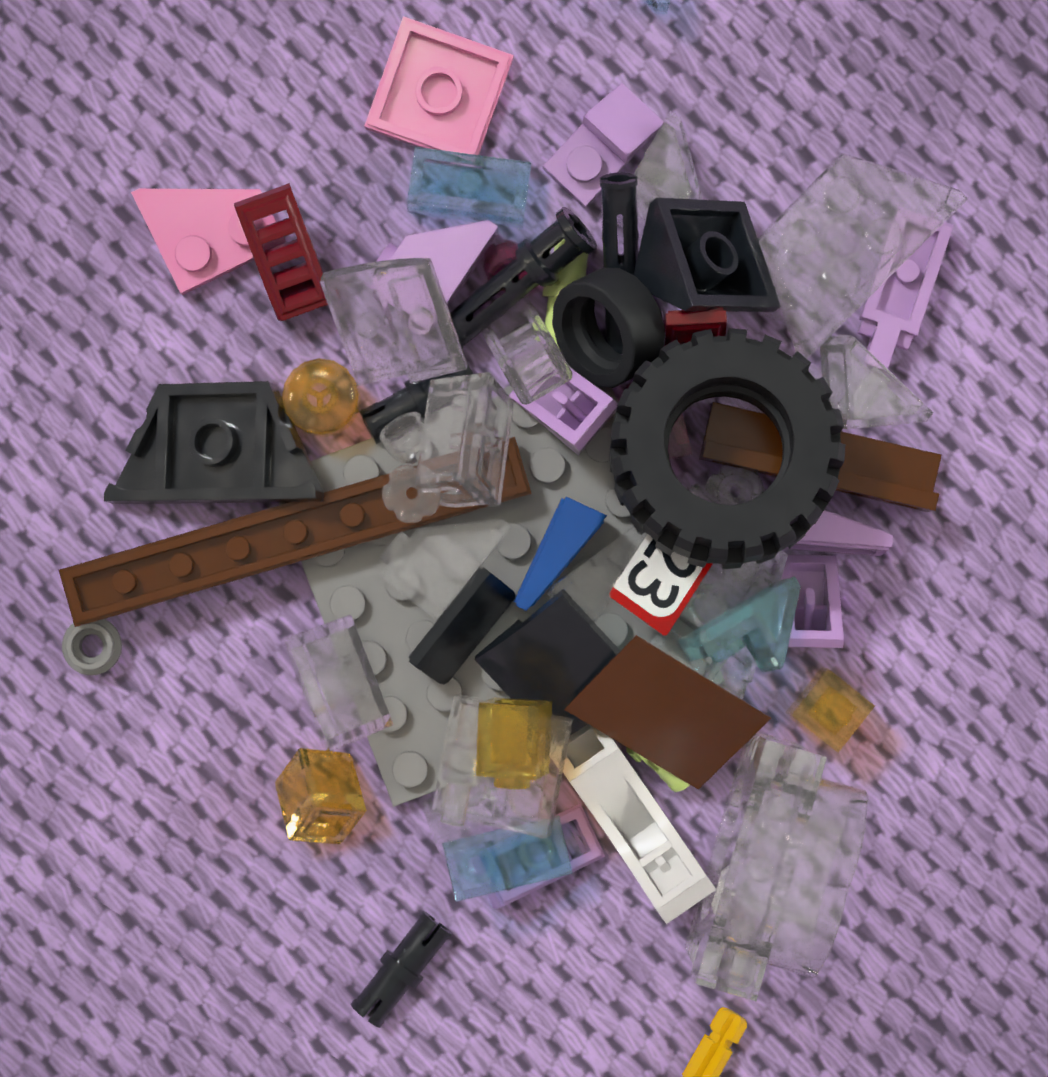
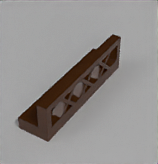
(869, 468)

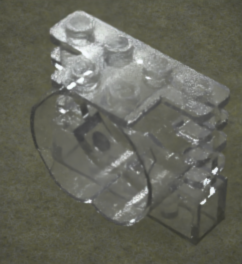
(776, 869)

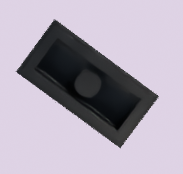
(462, 626)

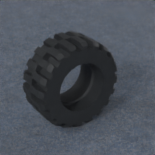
(737, 370)

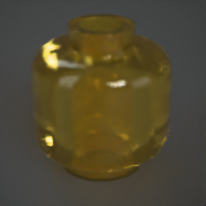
(323, 419)

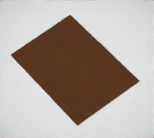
(667, 712)

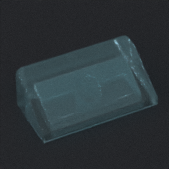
(468, 187)

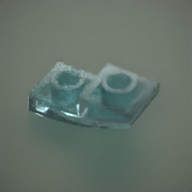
(505, 861)

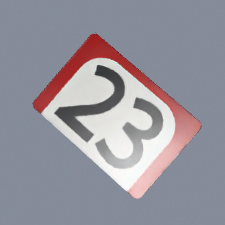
(657, 585)

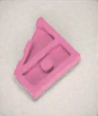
(199, 231)

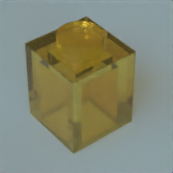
(830, 709)
(513, 741)

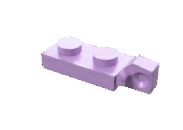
(898, 306)

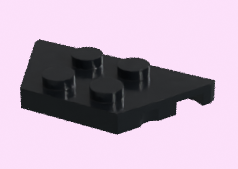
(216, 448)

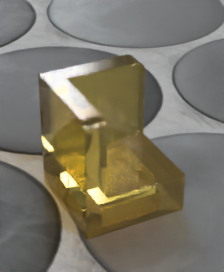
(320, 796)

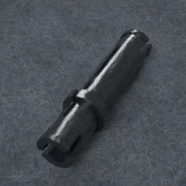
(618, 198)

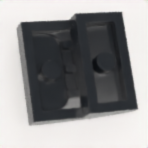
(549, 655)

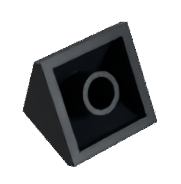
(704, 257)

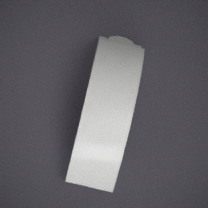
(635, 823)

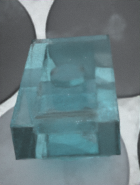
(762, 623)

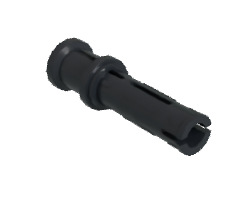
(530, 257)

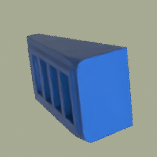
(564, 538)

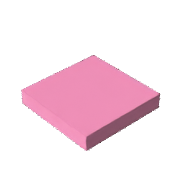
(438, 89)

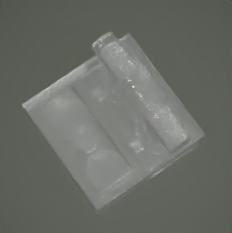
(474, 798)

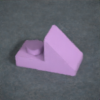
(602, 144)

